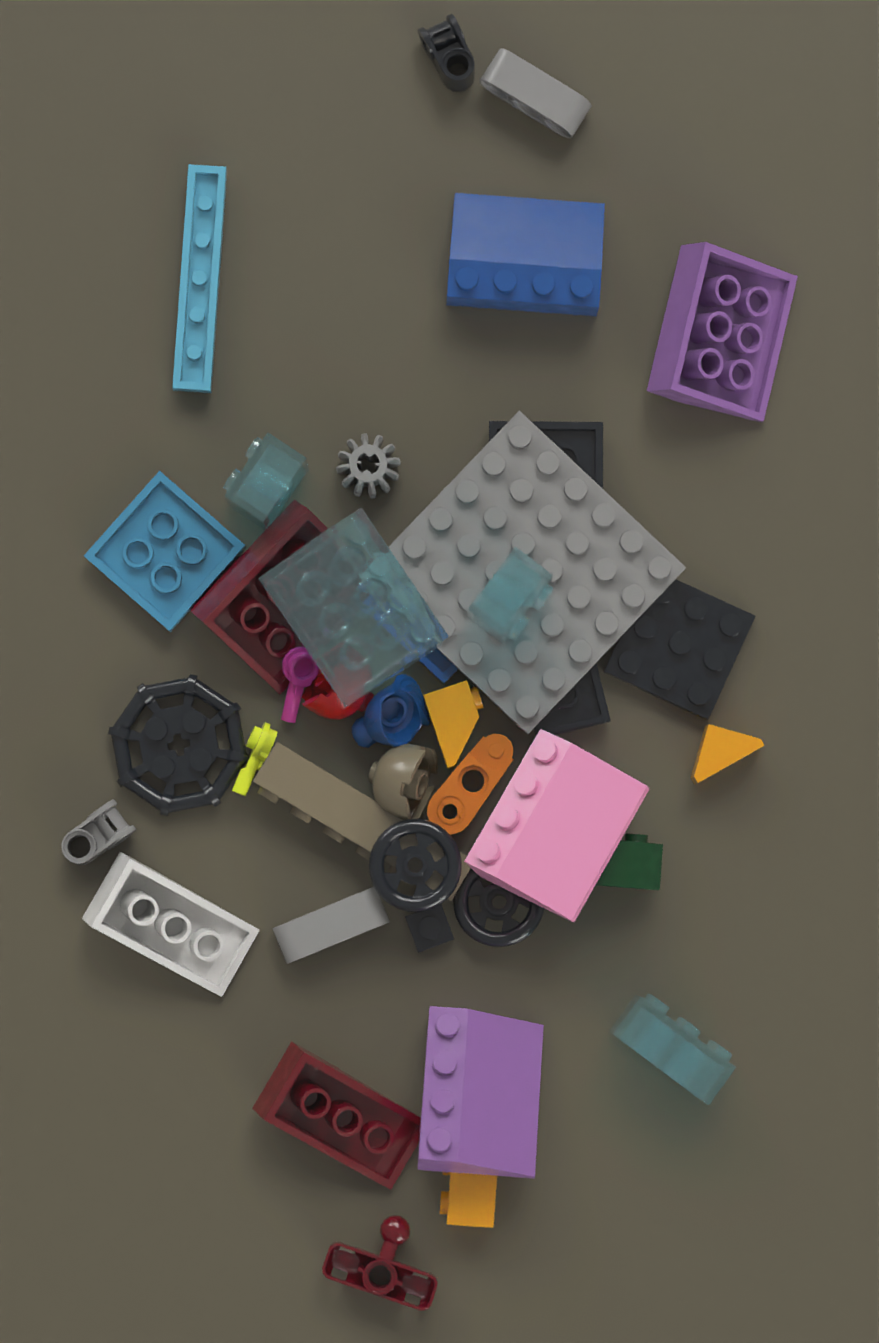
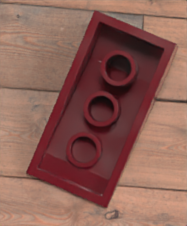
(339, 1115)

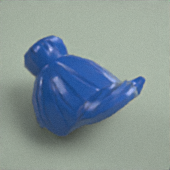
(392, 715)

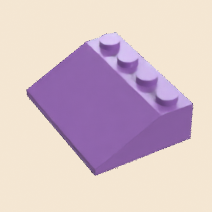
(722, 331)
(480, 1094)

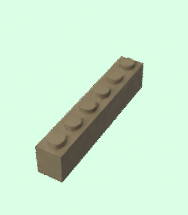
(337, 806)

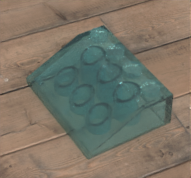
(354, 607)

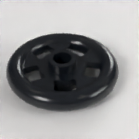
(389, 845)
(474, 923)

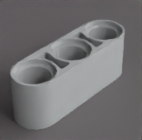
(535, 93)
(330, 925)

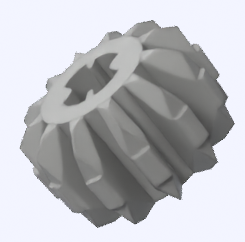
(371, 453)

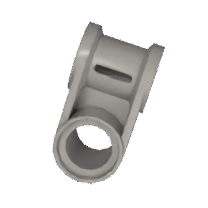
(98, 833)

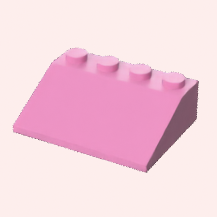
(556, 825)

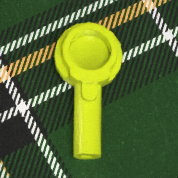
(261, 743)

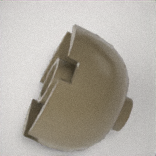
(402, 780)

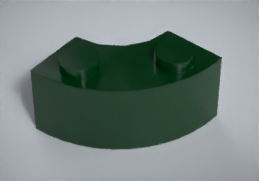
(634, 864)

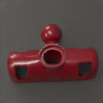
(394, 1232)

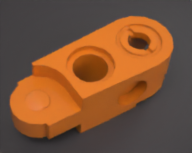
(490, 759)

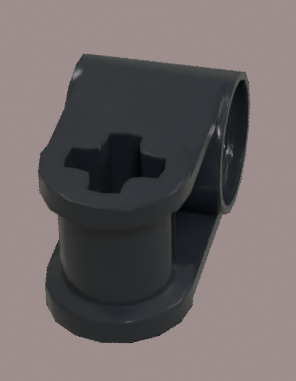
(447, 47)

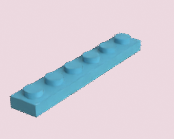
(199, 278)

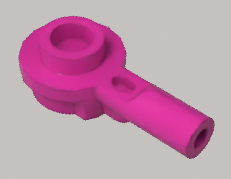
(300, 671)

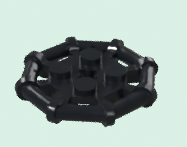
(160, 732)

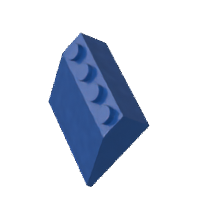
(526, 254)

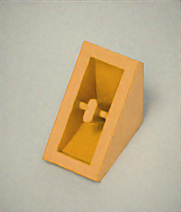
(720, 749)

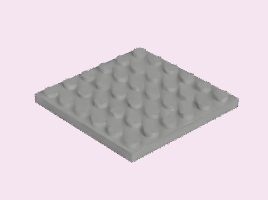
(538, 500)

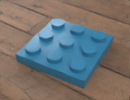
(165, 551)

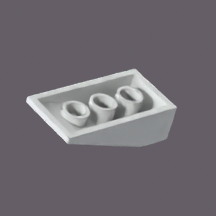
(170, 924)

